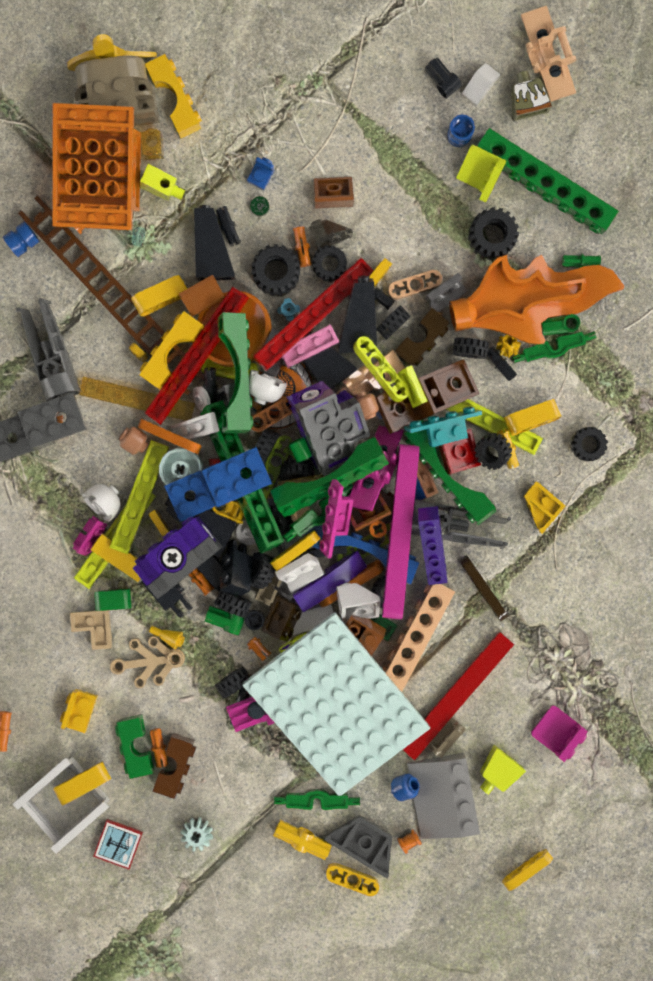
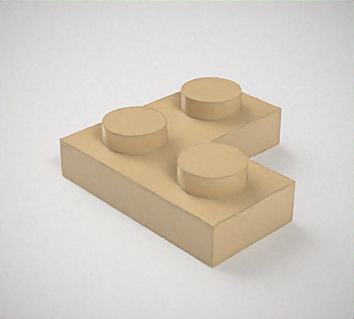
(98, 623)

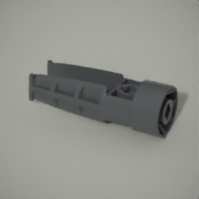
(55, 376)
(457, 524)

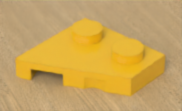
(542, 506)

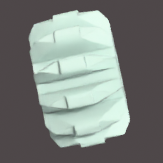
(190, 828)

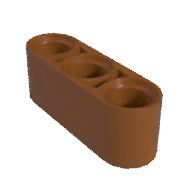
(267, 420)

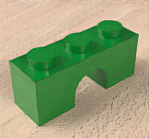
(136, 763)

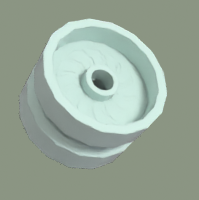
(175, 459)

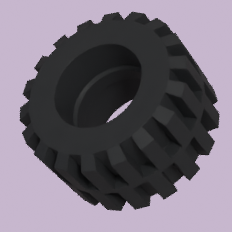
(497, 218)
(270, 254)

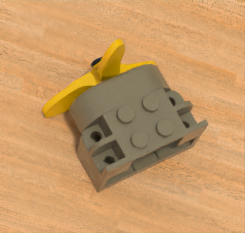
(115, 79)

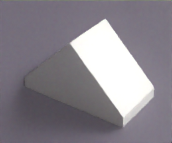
(480, 83)

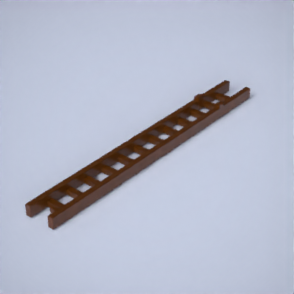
(39, 218)

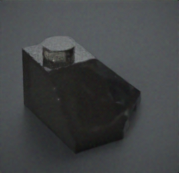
(328, 233)

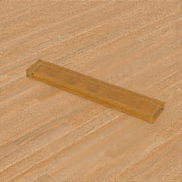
(130, 397)

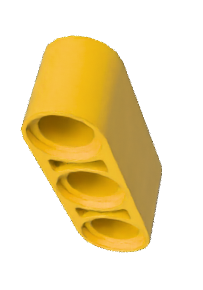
(159, 295)
(532, 417)
(82, 783)

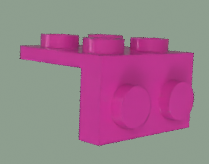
(559, 733)

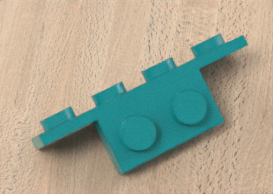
(446, 428)

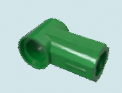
(558, 325)
(299, 449)
(225, 620)

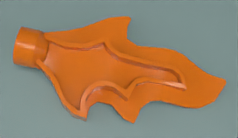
(525, 298)

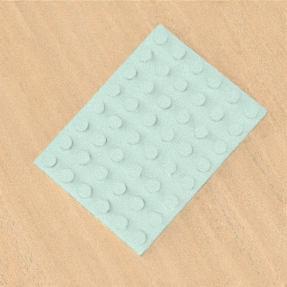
(336, 704)

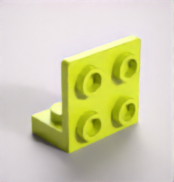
(481, 170)

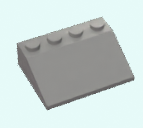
(444, 798)

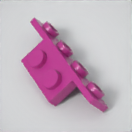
(337, 517)

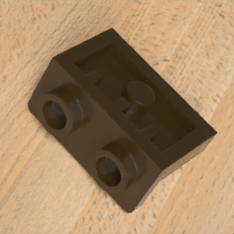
(282, 619)

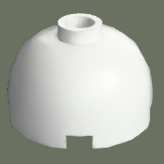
(265, 387)
(103, 500)

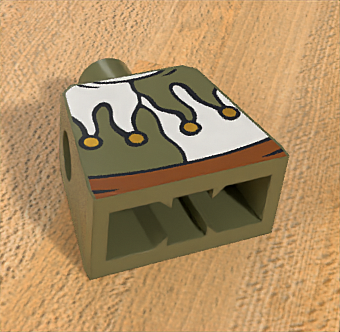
(529, 97)

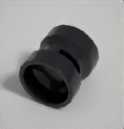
(254, 623)

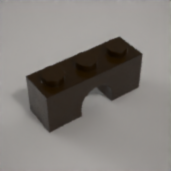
(434, 326)

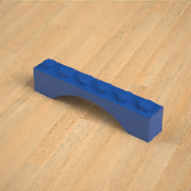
(372, 547)

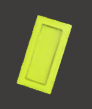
(416, 393)

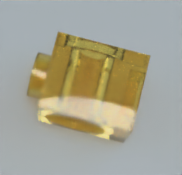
(156, 151)

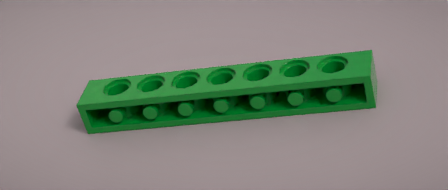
(556, 180)
(253, 504)

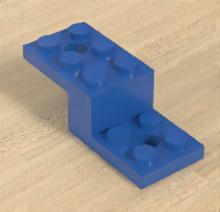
(218, 484)

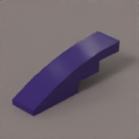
(334, 576)

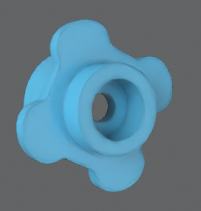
(288, 314)

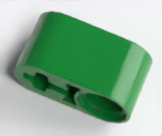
(112, 599)

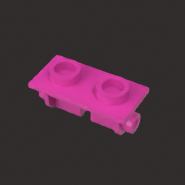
(84, 542)

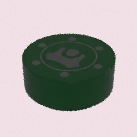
(260, 206)

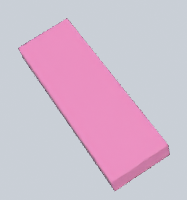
(311, 346)

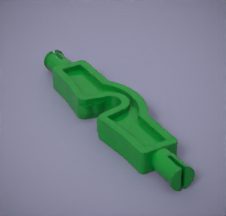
(563, 343)
(311, 519)
(305, 800)

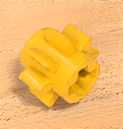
(508, 346)

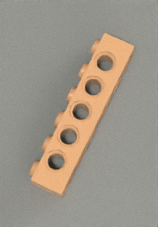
(427, 629)

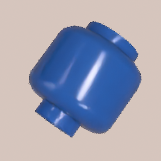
(405, 787)

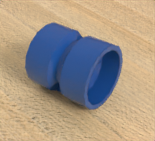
(460, 130)
(21, 239)

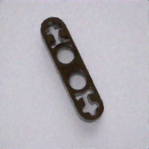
(483, 588)

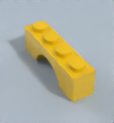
(163, 76)
(184, 330)

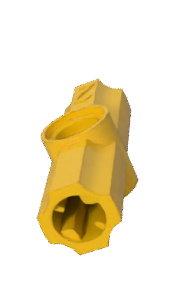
(302, 839)

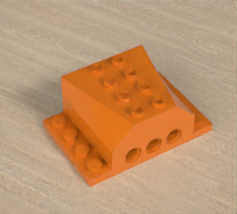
(95, 166)

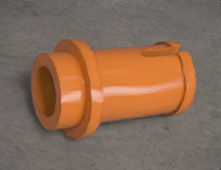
(258, 648)

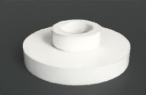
(200, 397)
(244, 534)

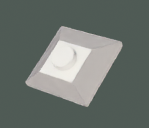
(357, 602)

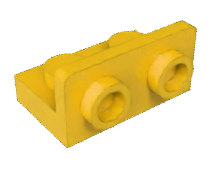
(78, 710)

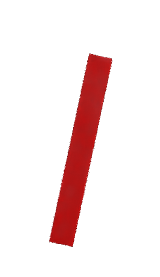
(310, 316)
(193, 359)
(461, 691)

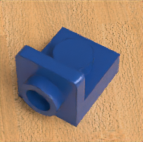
(261, 173)

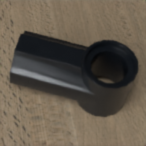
(446, 82)

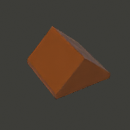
(333, 192)
(202, 295)
(361, 518)

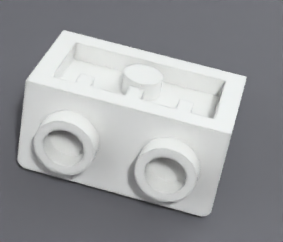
(300, 572)

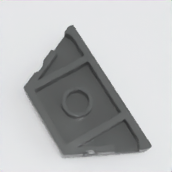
(364, 843)

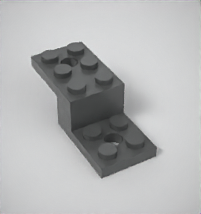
(39, 426)

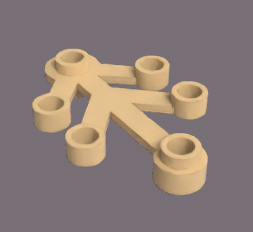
(150, 661)

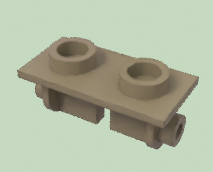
(268, 593)
(446, 737)

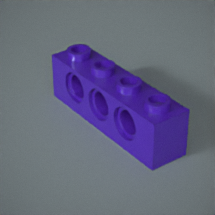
(432, 545)

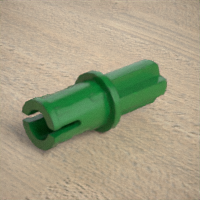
(580, 260)

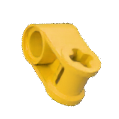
(230, 511)

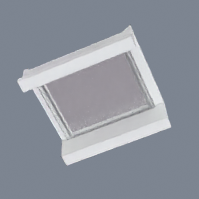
(60, 821)

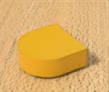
(138, 352)

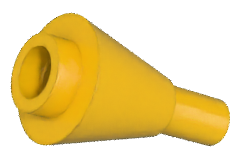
(172, 638)

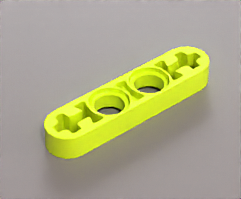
(384, 367)

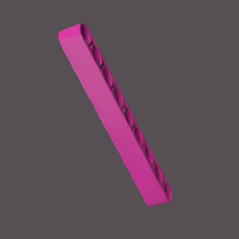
(400, 532)

